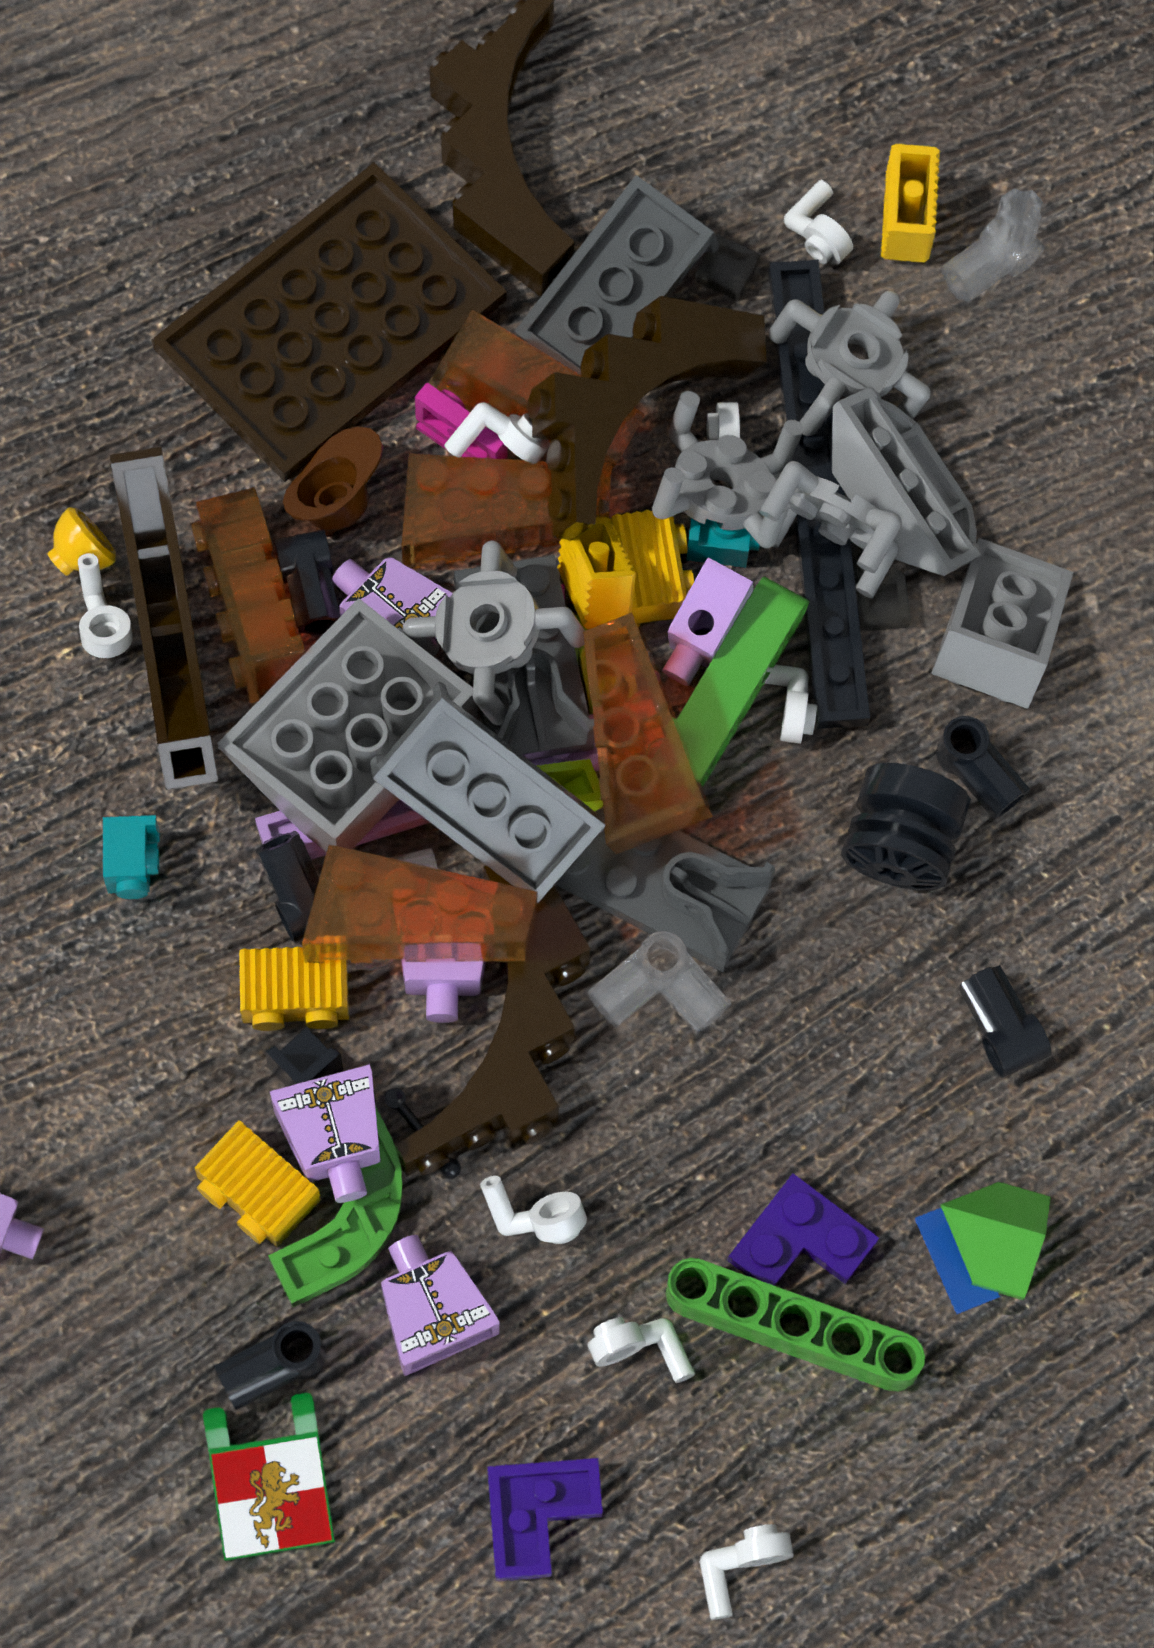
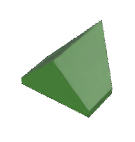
(999, 1235)

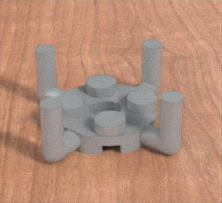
(839, 368)
(690, 484)
(839, 519)
(503, 647)

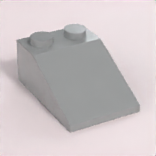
(1003, 624)

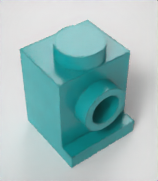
(720, 545)
(130, 854)

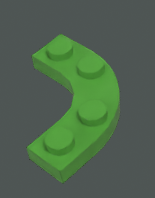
(350, 1239)

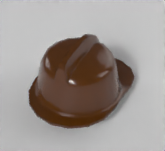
(333, 484)

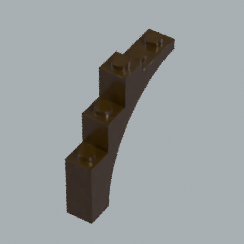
(496, 205)
(584, 413)
(164, 618)
(532, 1027)

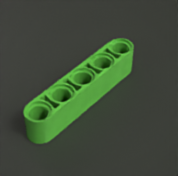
(738, 672)
(821, 1319)

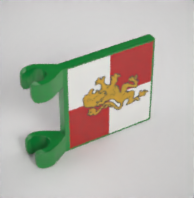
(269, 1490)

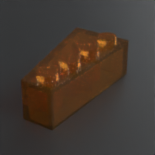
(501, 369)
(467, 501)
(249, 589)
(642, 755)
(413, 912)

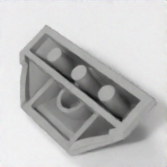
(897, 470)

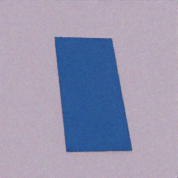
(950, 1264)

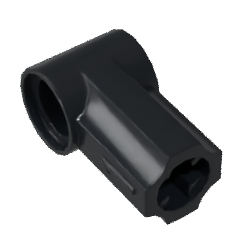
(307, 571)
(984, 770)
(291, 879)
(1009, 1034)
(264, 1365)

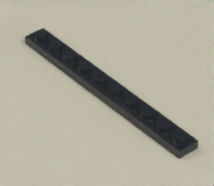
(824, 565)

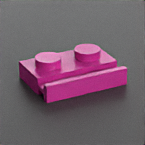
(443, 413)

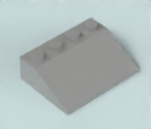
(330, 716)

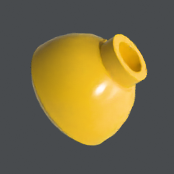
(78, 536)

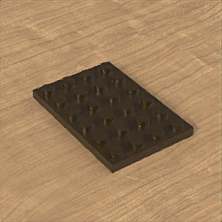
(328, 320)

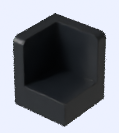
(303, 1059)

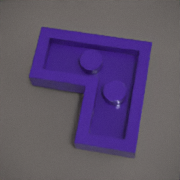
(797, 1223)
(523, 1503)

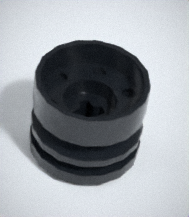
(906, 826)

